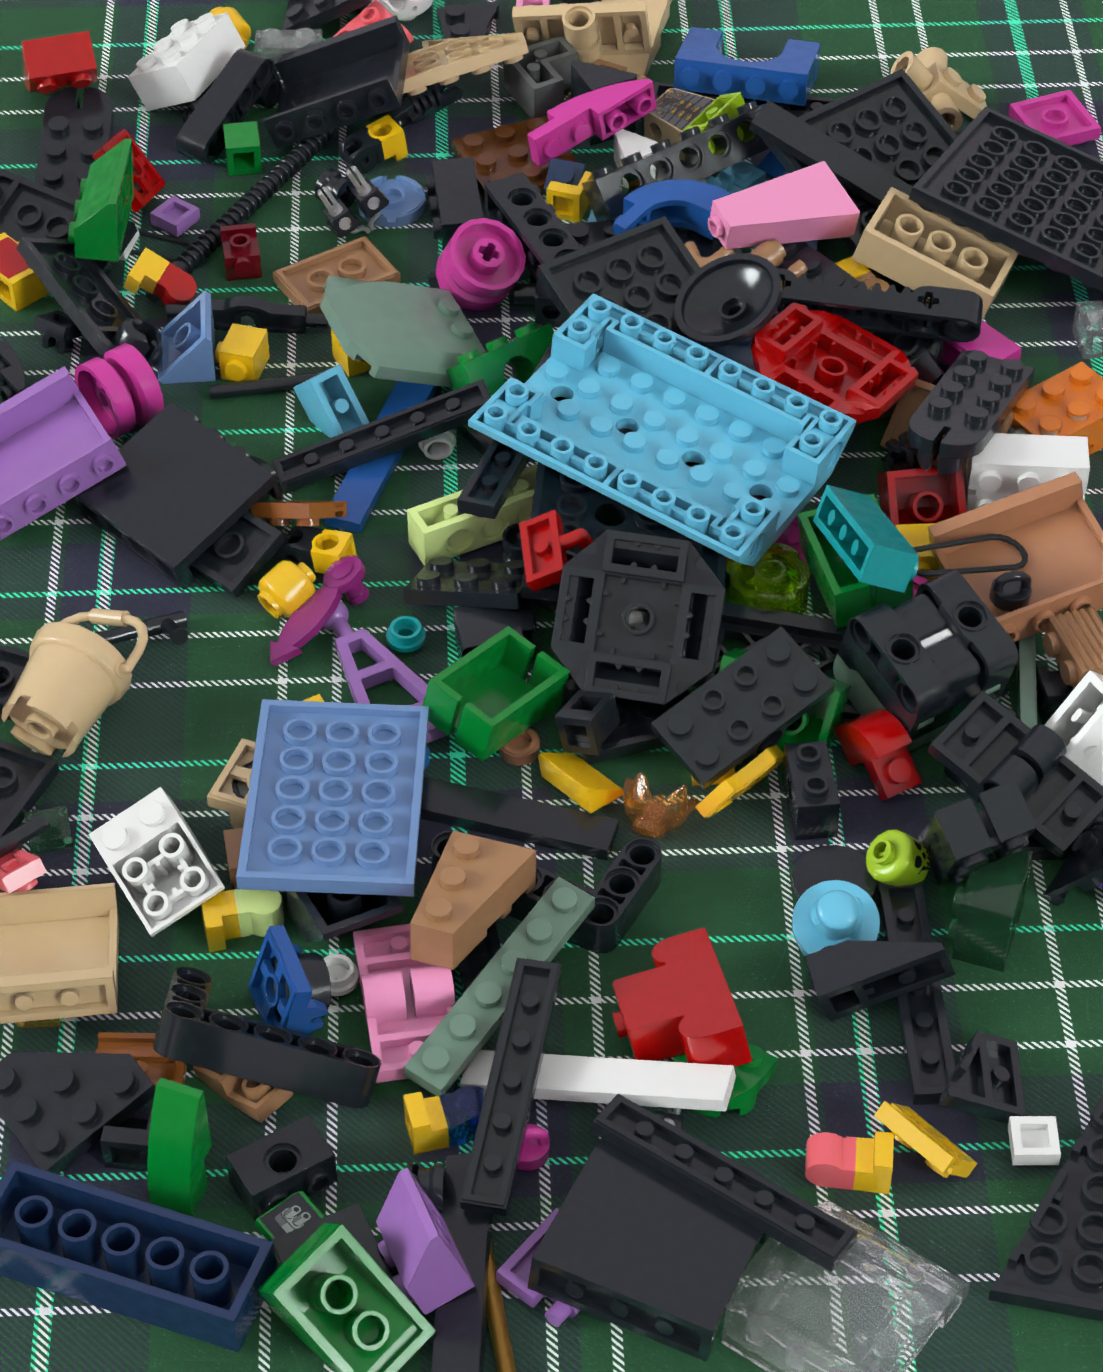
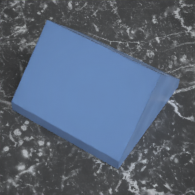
(189, 345)

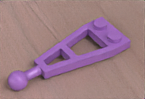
(387, 665)

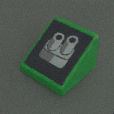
(287, 1216)

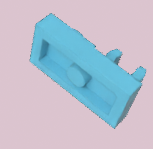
(738, 177)

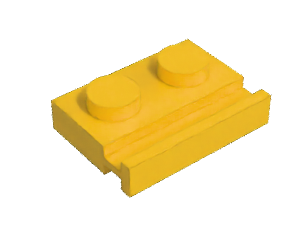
(921, 1136)

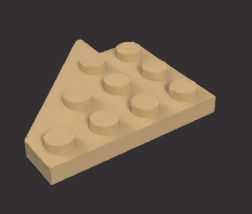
(448, 58)

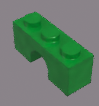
(520, 352)

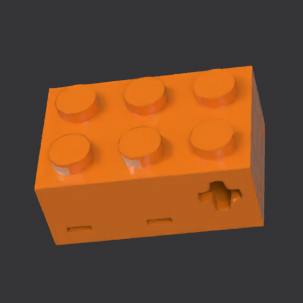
(1063, 407)

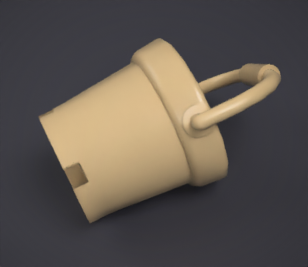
(71, 680)

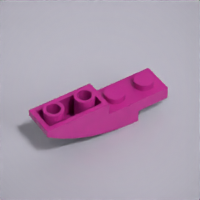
(594, 112)

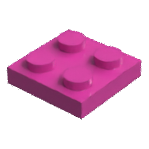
(1058, 116)

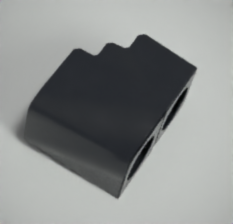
(478, 624)

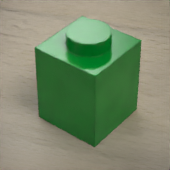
(242, 148)

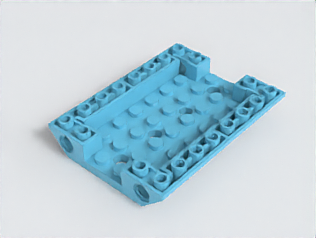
(683, 409)

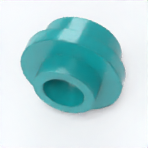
(405, 634)

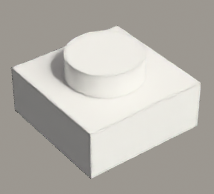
(1034, 1140)

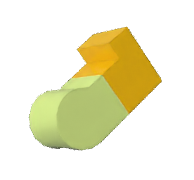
(239, 915)

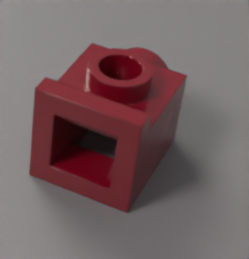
(241, 251)

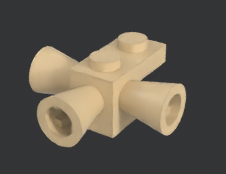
(942, 85)

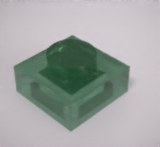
(56, 837)

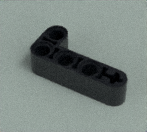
(240, 85)

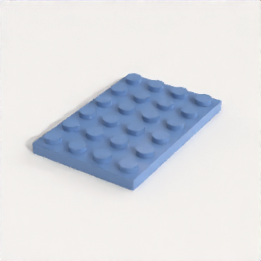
(334, 798)

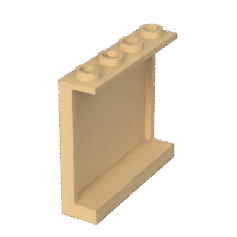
(58, 953)

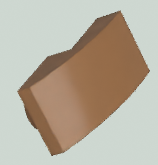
(247, 1096)

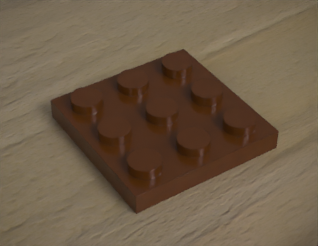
(504, 153)

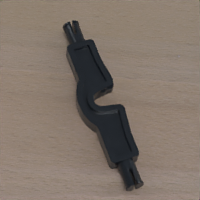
(266, 315)

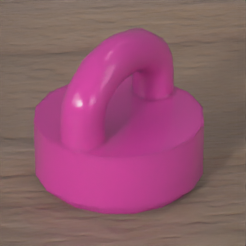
(535, 1148)

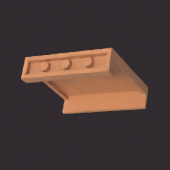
(1060, 543)

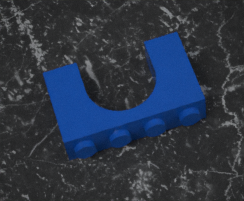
(782, 80)

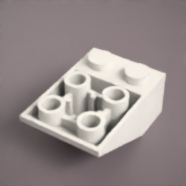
(1081, 725)
(157, 861)

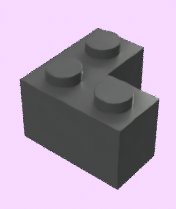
(541, 76)

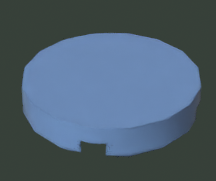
(405, 199)

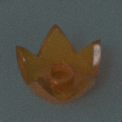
(658, 814)

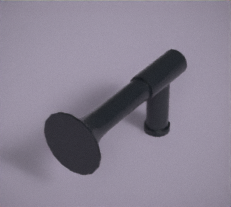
(170, 624)

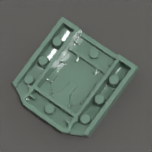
(398, 328)

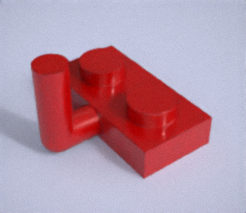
(546, 547)

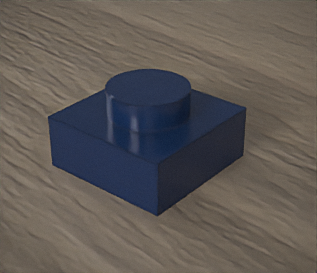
(564, 172)

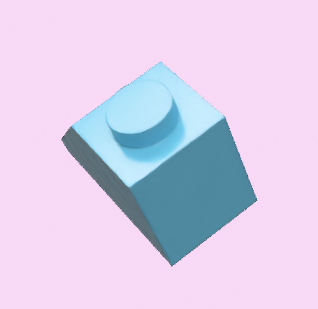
(331, 402)

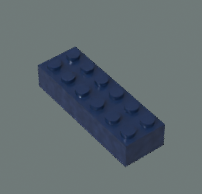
(131, 1256)

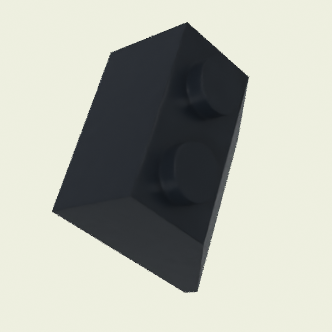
(332, 914)

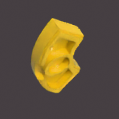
(740, 782)

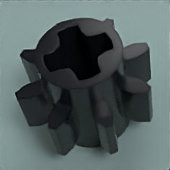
(897, 452)

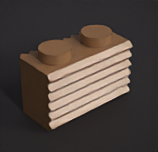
(1075, 643)

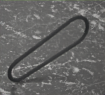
(1017, 545)

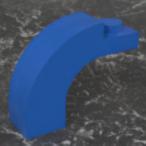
(680, 201)

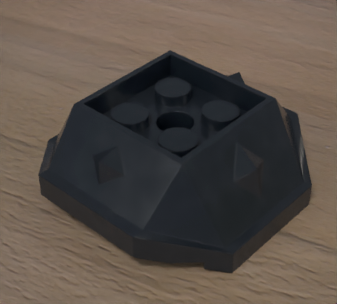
(631, 573)

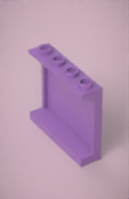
(49, 450)

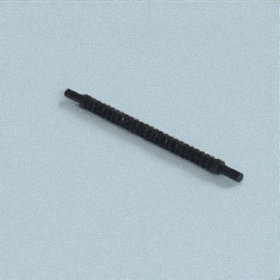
(250, 202)

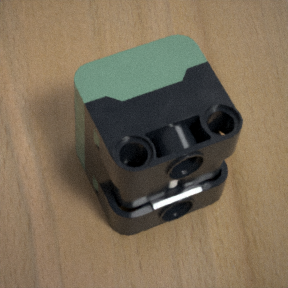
(926, 657)

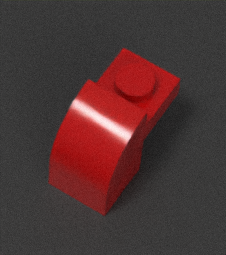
(881, 744)

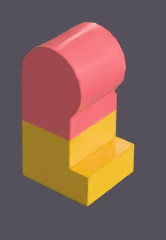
(850, 1162)

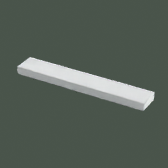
(640, 1081)

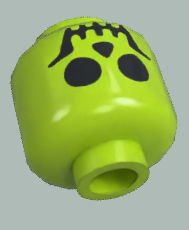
(897, 859)

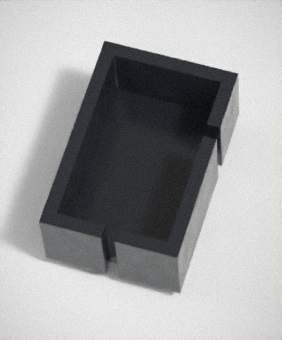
(965, 840)

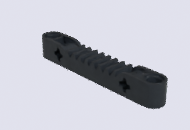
(950, 316)

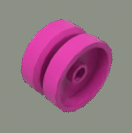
(481, 264)
(120, 389)

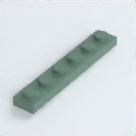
(483, 1004)

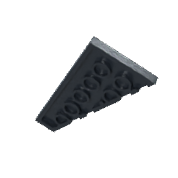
(1062, 1251)

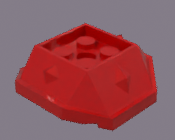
(832, 362)

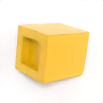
(569, 200)

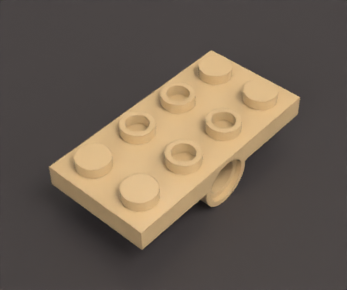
(589, 27)

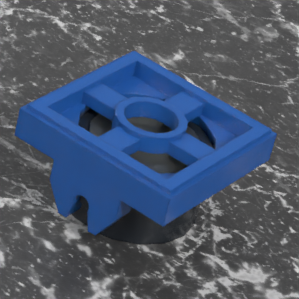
(289, 985)

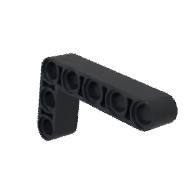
(618, 895)
(257, 1049)

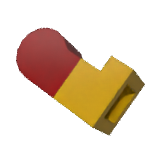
(160, 278)

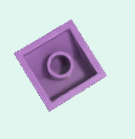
(420, 1246)

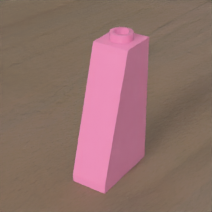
(789, 208)

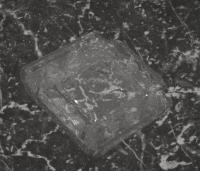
(857, 1318)

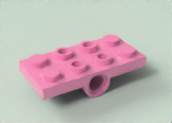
(399, 996)

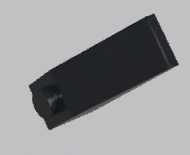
(870, 972)

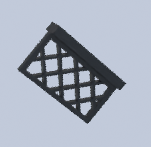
(809, 632)

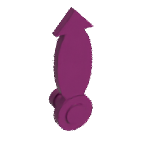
(311, 616)

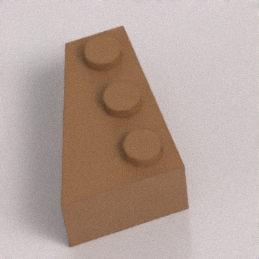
(466, 895)

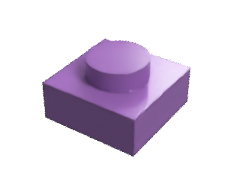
(175, 216)

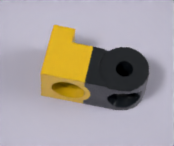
(374, 144)
(316, 547)

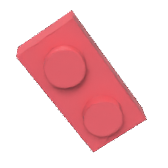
(20, 871)

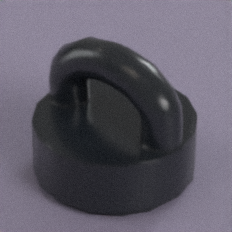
(1011, 590)

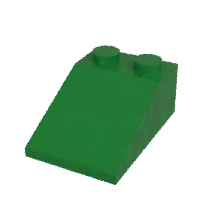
(345, 1305)

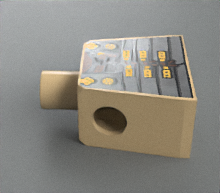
(673, 113)

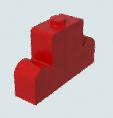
(681, 1006)

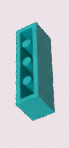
(866, 539)

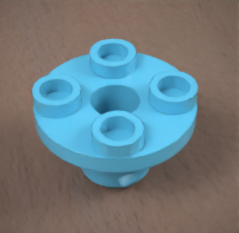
(833, 914)

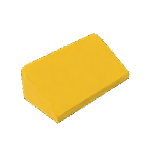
(578, 780)

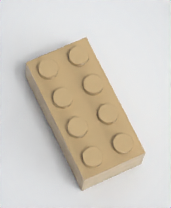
(931, 250)

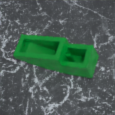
(178, 1147)

